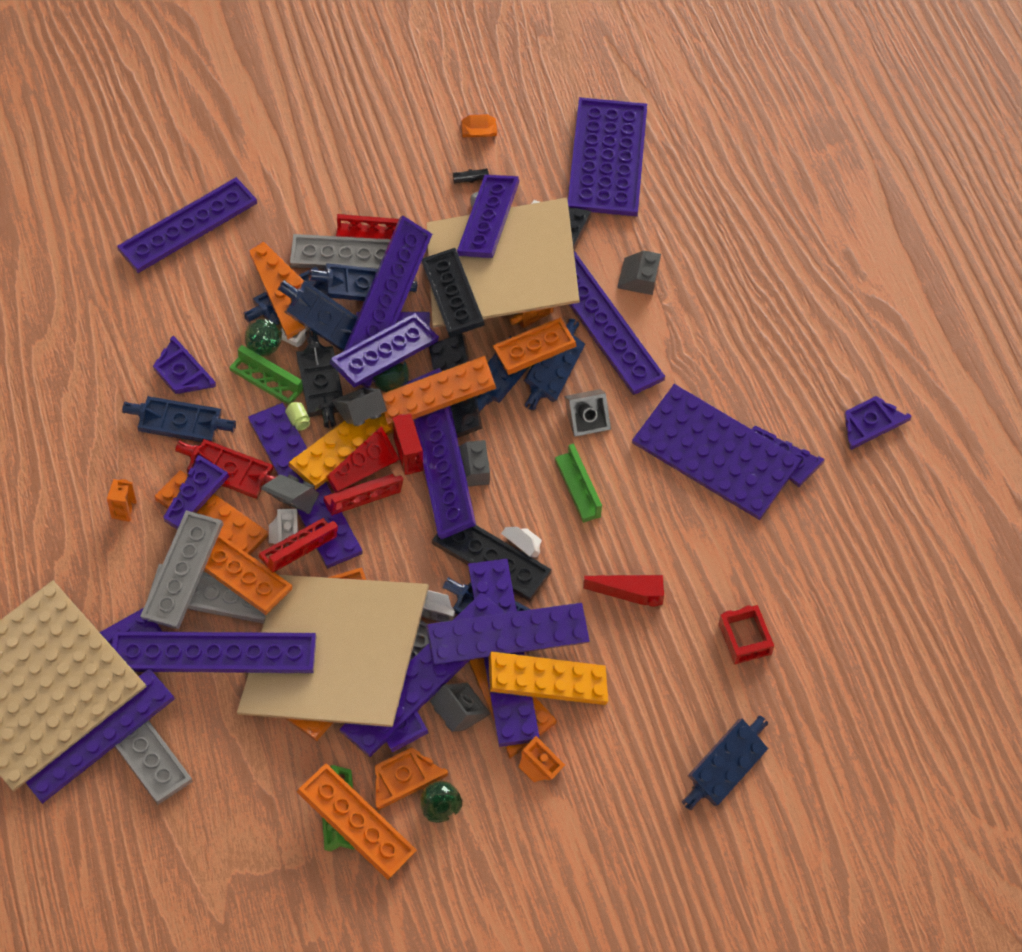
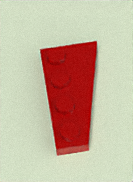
(364, 461)

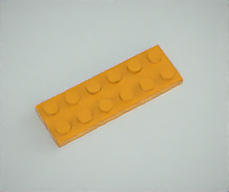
(333, 448)
(548, 678)

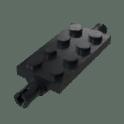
(319, 379)

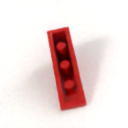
(632, 588)

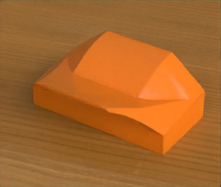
(479, 126)
(539, 761)

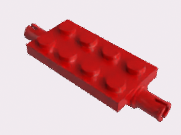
(245, 472)

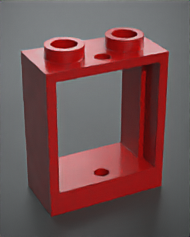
(407, 444)
(751, 651)

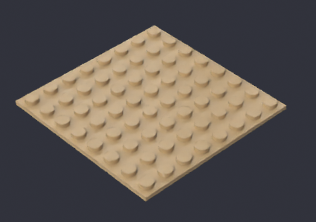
(530, 265)
(360, 651)
(54, 682)

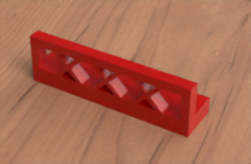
(372, 230)
(363, 494)
(299, 547)

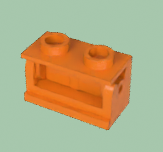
(120, 499)

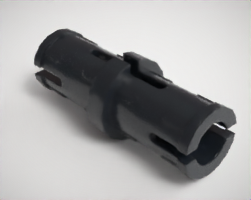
(470, 175)

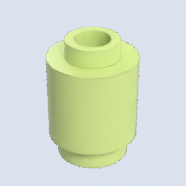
(298, 416)

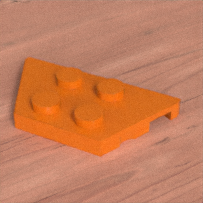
(403, 776)

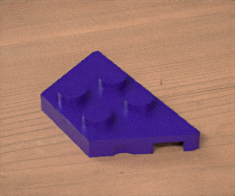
(181, 370)
(872, 420)

